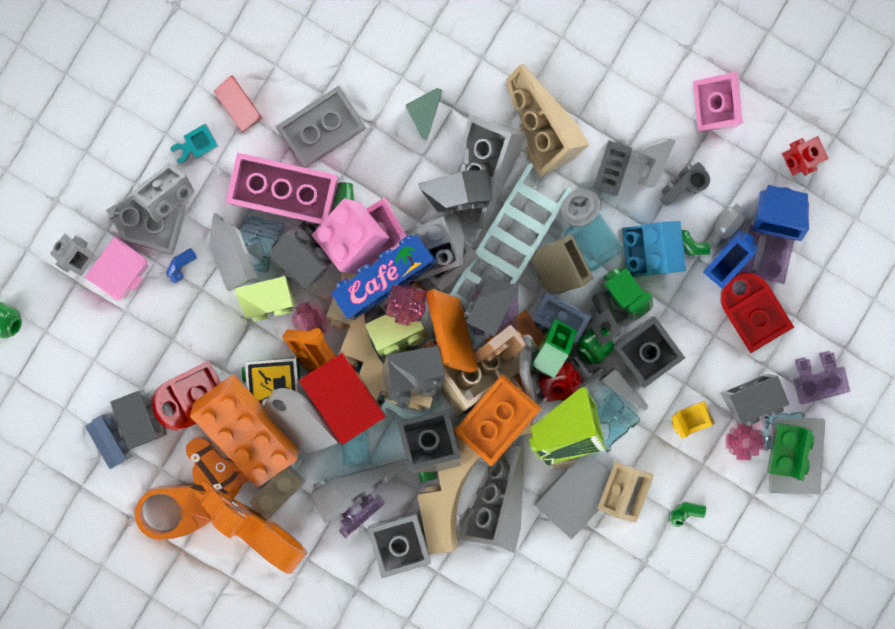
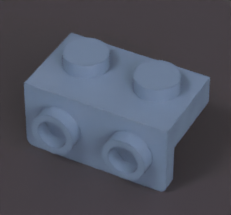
(108, 440)

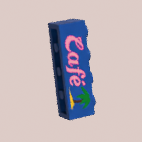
(375, 281)

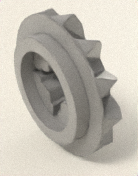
(580, 198)

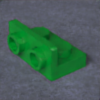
(790, 451)

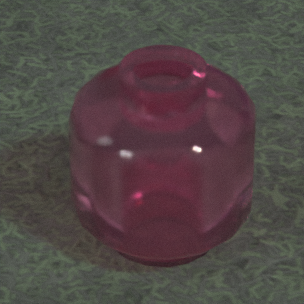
(309, 317)

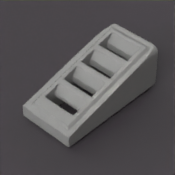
(616, 382)

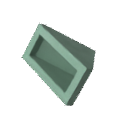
(423, 111)

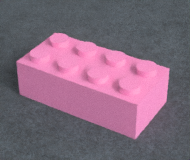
(282, 189)

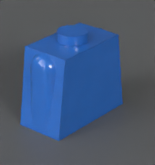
(782, 213)
(731, 258)

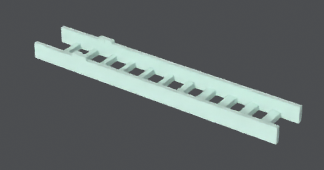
(497, 262)

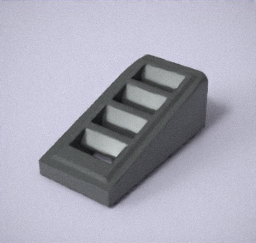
(607, 188)

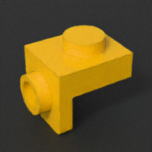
(692, 419)

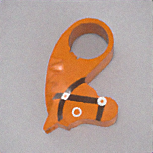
(208, 467)
(262, 535)

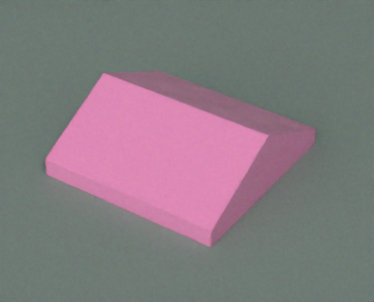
(387, 220)

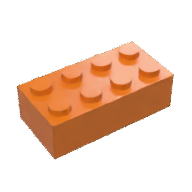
(244, 431)

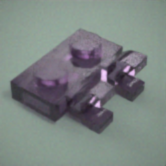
(822, 384)
(351, 522)

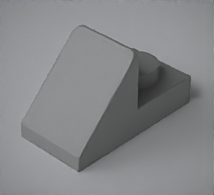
(656, 156)

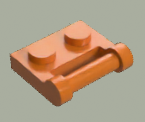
(308, 347)

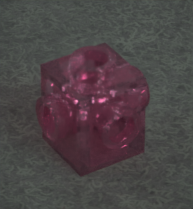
(406, 304)
(737, 435)

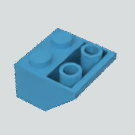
(654, 248)

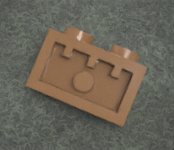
(506, 343)

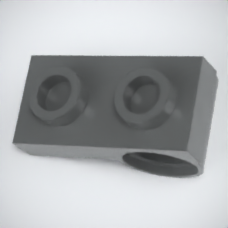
(673, 189)

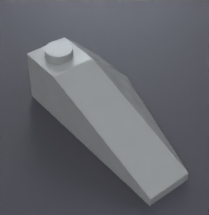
(493, 149)

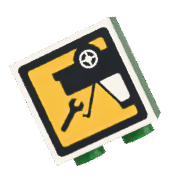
(267, 375)

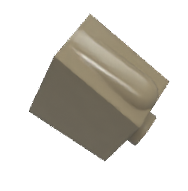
(561, 266)

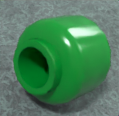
(9, 321)
(591, 350)

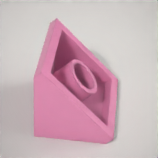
(718, 102)

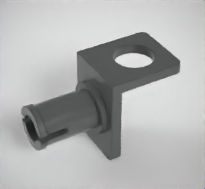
(607, 318)
(586, 375)

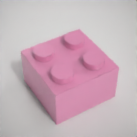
(350, 236)

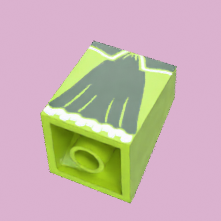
(568, 430)

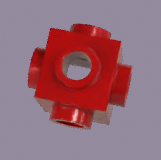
(801, 159)
(562, 386)

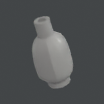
(729, 223)

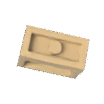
(619, 491)

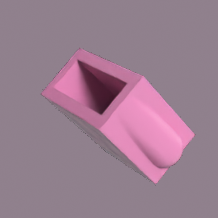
(118, 269)

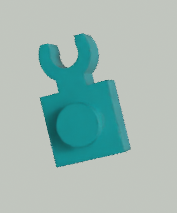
(198, 142)

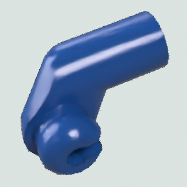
(177, 263)

